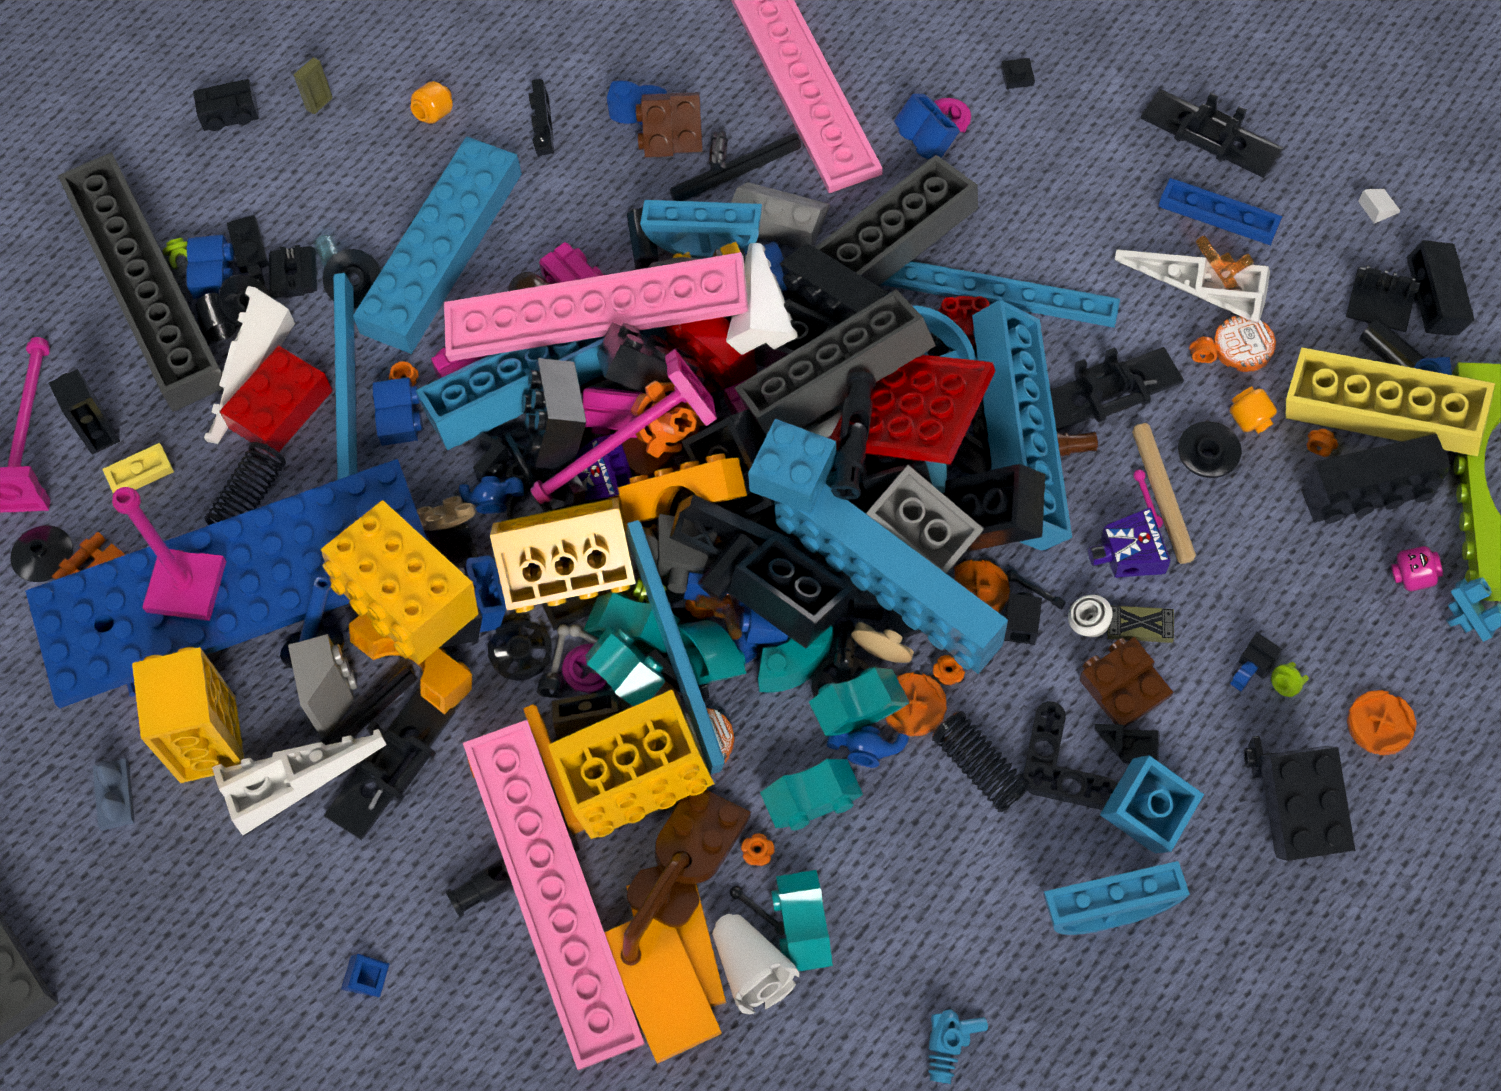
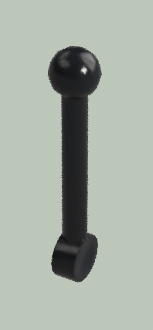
(1056, 601)
(737, 893)

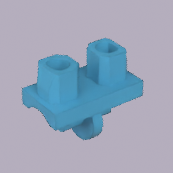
(1469, 610)

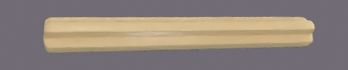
(1164, 493)

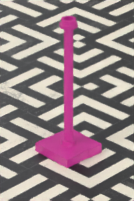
(687, 389)
(18, 483)
(181, 581)

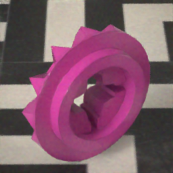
(959, 111)

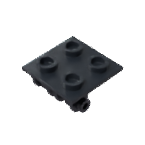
(1382, 297)

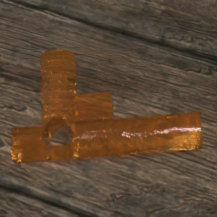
(1223, 263)
(722, 609)

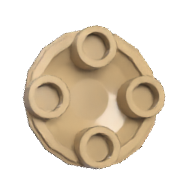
(446, 516)
(883, 646)

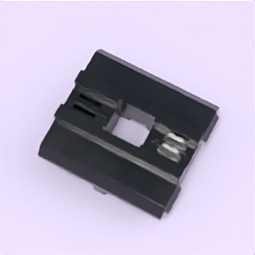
(291, 259)

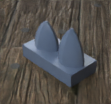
(113, 794)

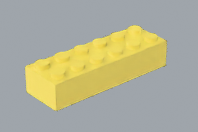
(1389, 400)

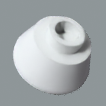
(1090, 615)

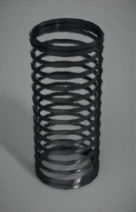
(262, 459)
(1015, 791)

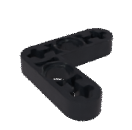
(1048, 767)

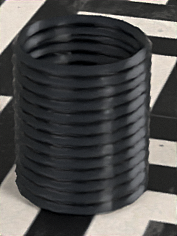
(210, 315)

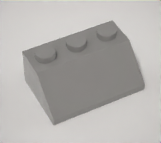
(784, 216)
(925, 519)
(322, 681)

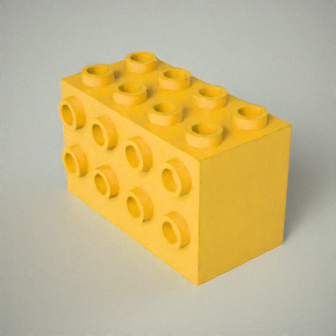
(399, 582)

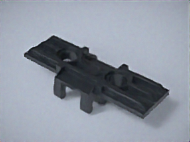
(1212, 131)
(1111, 380)
(359, 813)

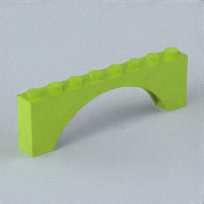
(1479, 515)

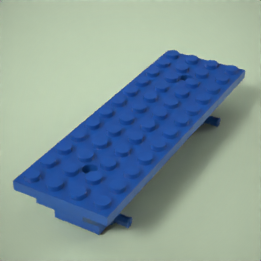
(95, 619)

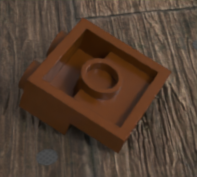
(669, 124)
(1125, 682)

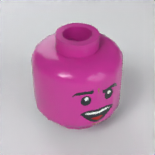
(1417, 568)

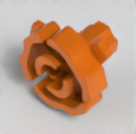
(671, 427)

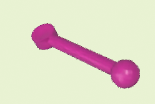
(1139, 475)

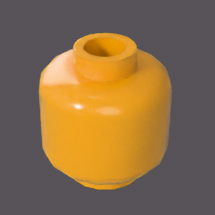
(431, 102)
(1253, 410)

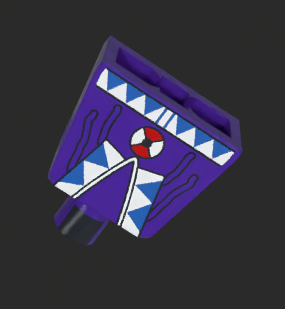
(606, 474)
(1132, 546)

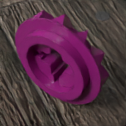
(574, 674)

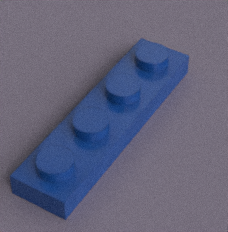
(1220, 211)

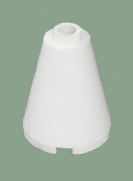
(752, 964)

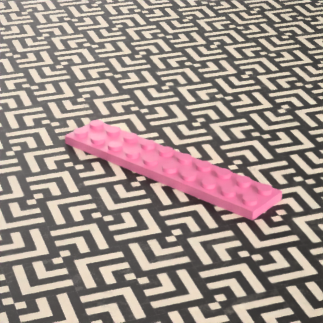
(809, 92)
(589, 306)
(553, 895)

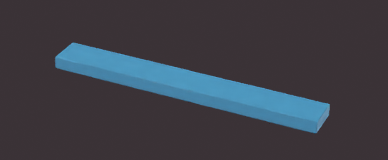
(1020, 294)
(345, 377)
(675, 647)

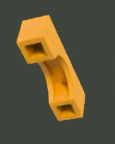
(714, 481)
(443, 679)

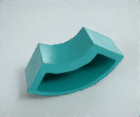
(632, 616)
(711, 652)
(791, 663)
(625, 666)
(858, 702)
(811, 793)
(803, 920)

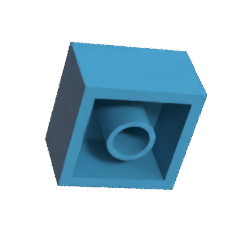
(792, 466)
(1152, 804)

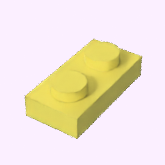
(139, 469)

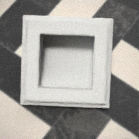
(1378, 204)

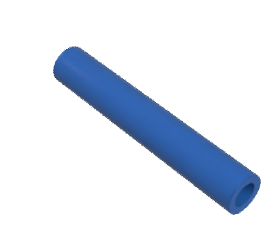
(315, 608)

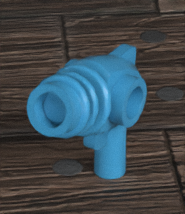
(947, 1040)

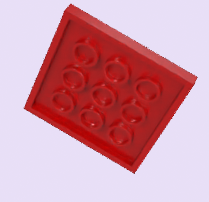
(925, 408)

